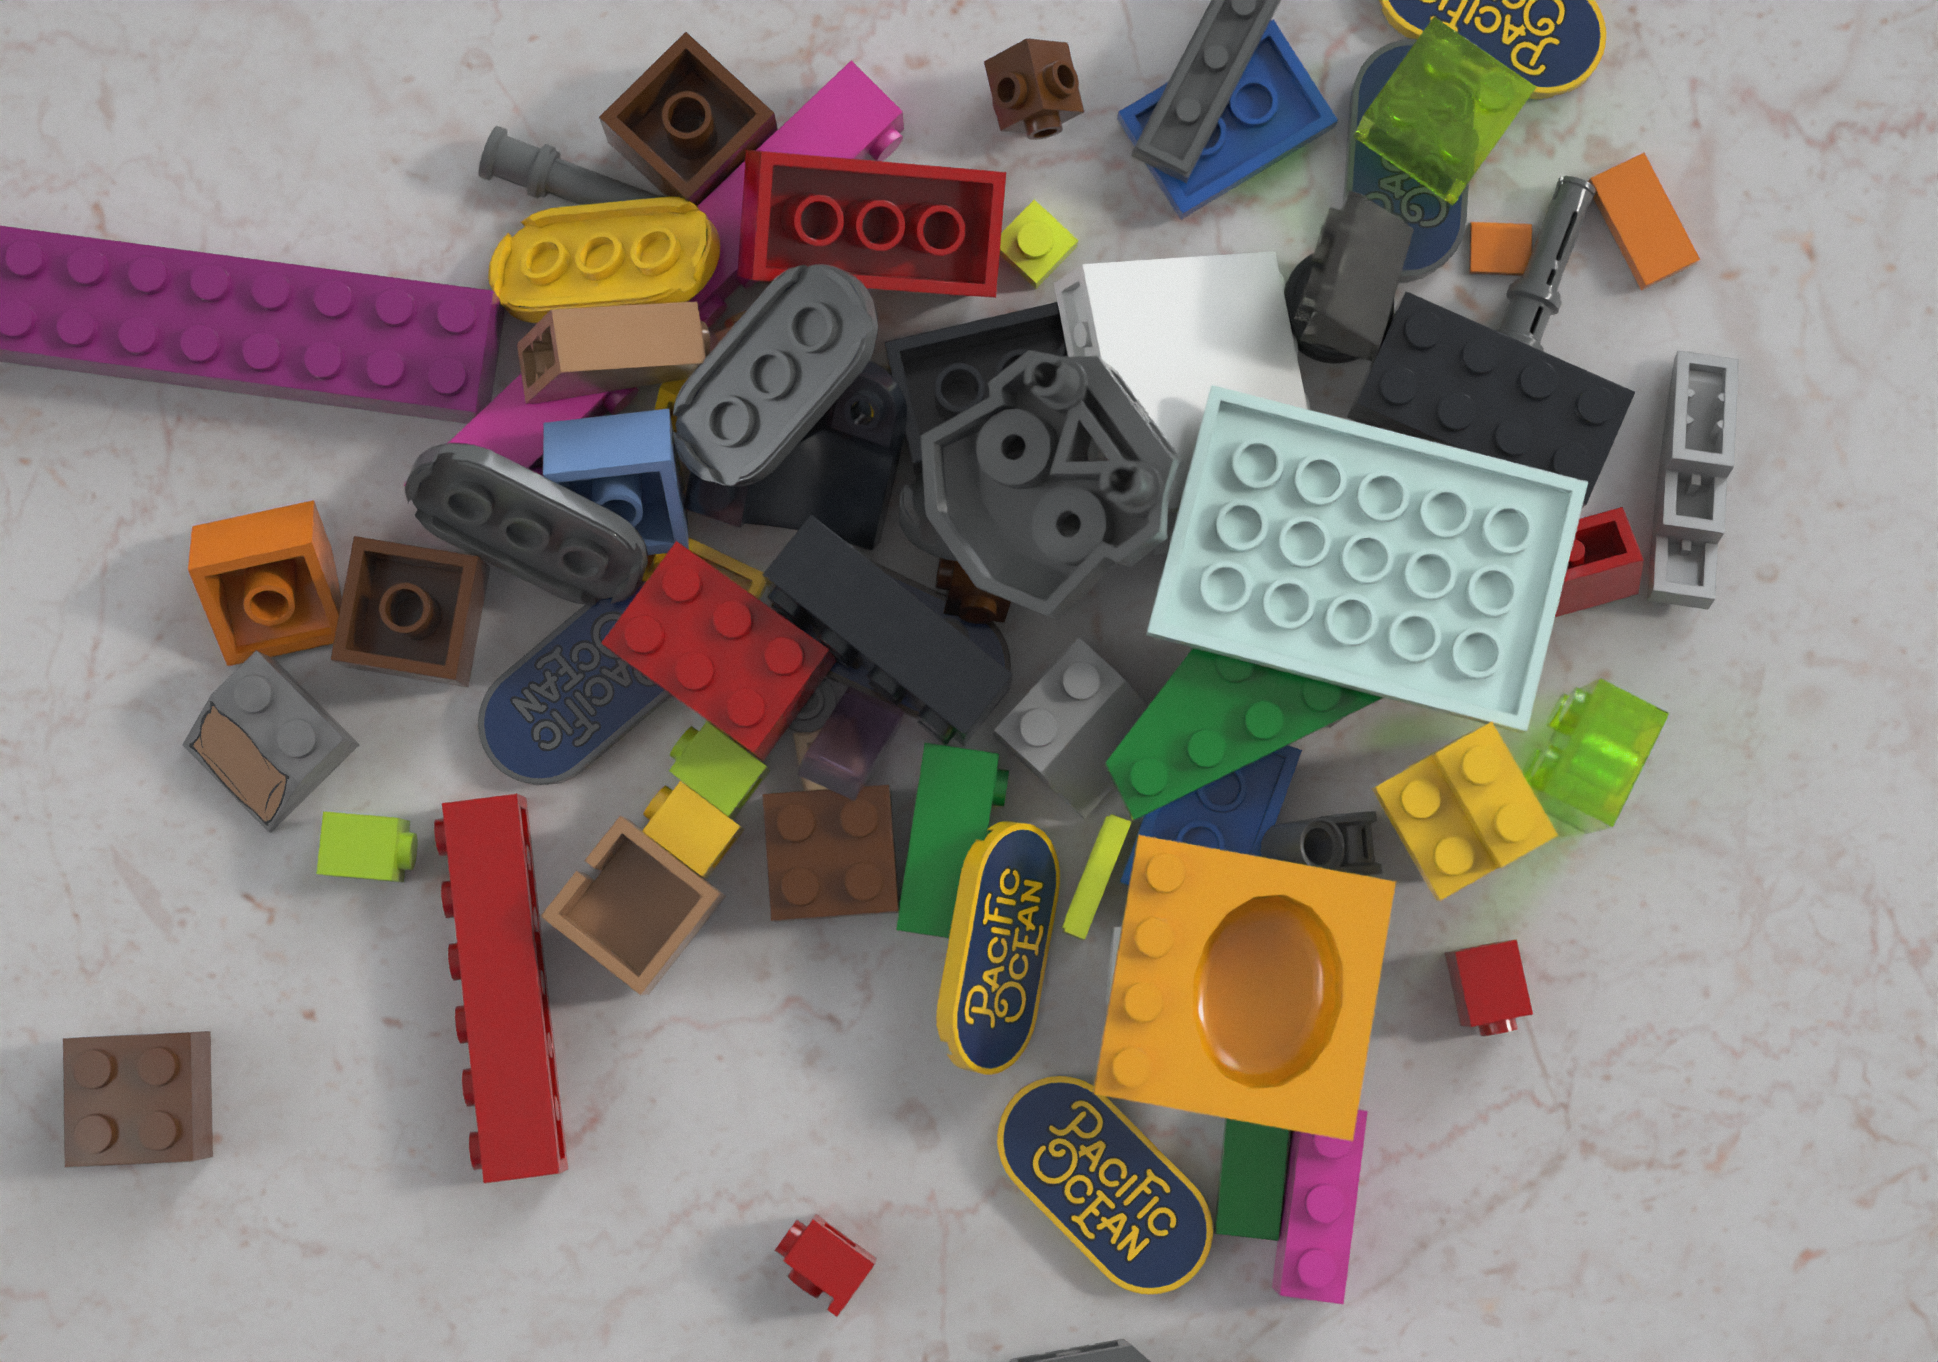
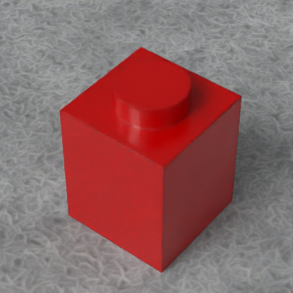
(1489, 986)

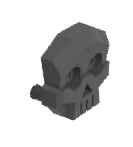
(1009, 513)

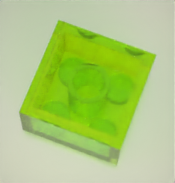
(1443, 111)
(1593, 754)

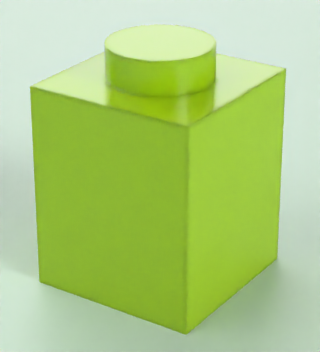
(717, 768)
(366, 847)

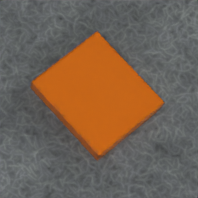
(1499, 248)

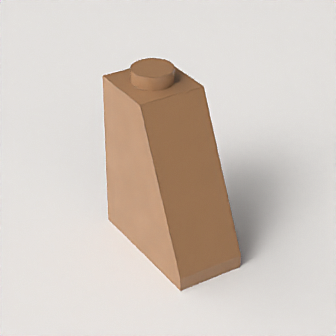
(610, 349)

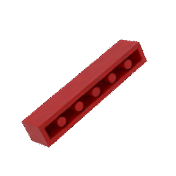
(502, 988)

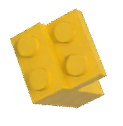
(1464, 811)

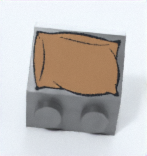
(267, 740)

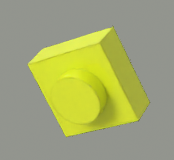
(1036, 244)

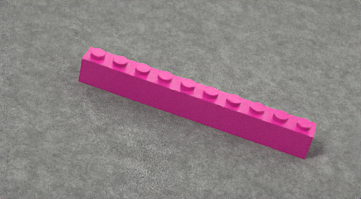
(841, 120)

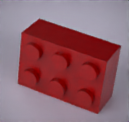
(719, 651)

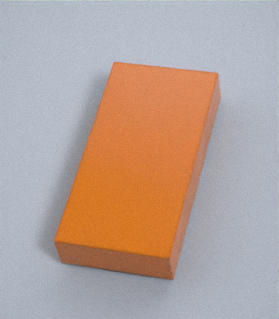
(1643, 221)

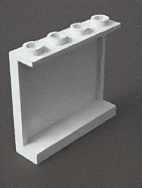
(1179, 330)

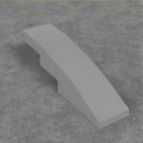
(1693, 479)

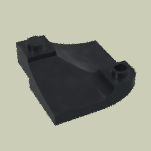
(835, 473)

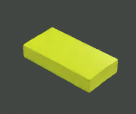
(1095, 876)

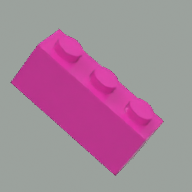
(1318, 1215)

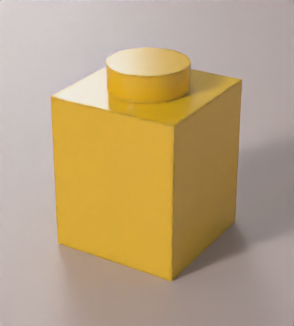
(690, 828)

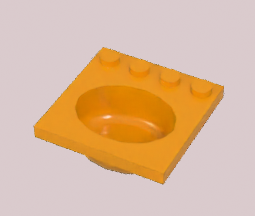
(1244, 988)

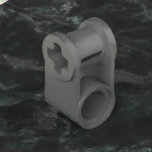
(1326, 842)

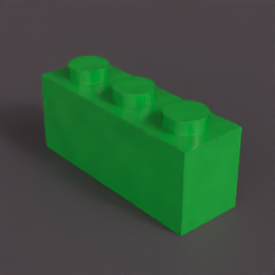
(948, 818)

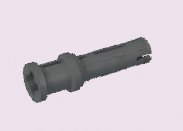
(545, 173)
(1536, 293)

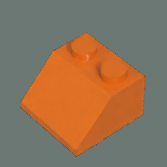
(267, 581)

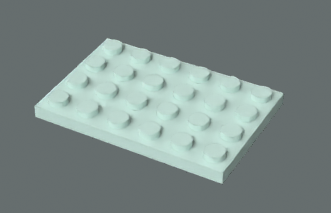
(1367, 559)

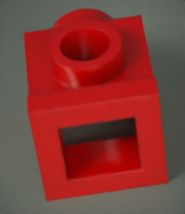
(825, 1261)

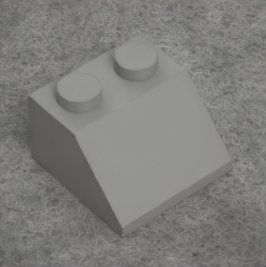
(1073, 726)

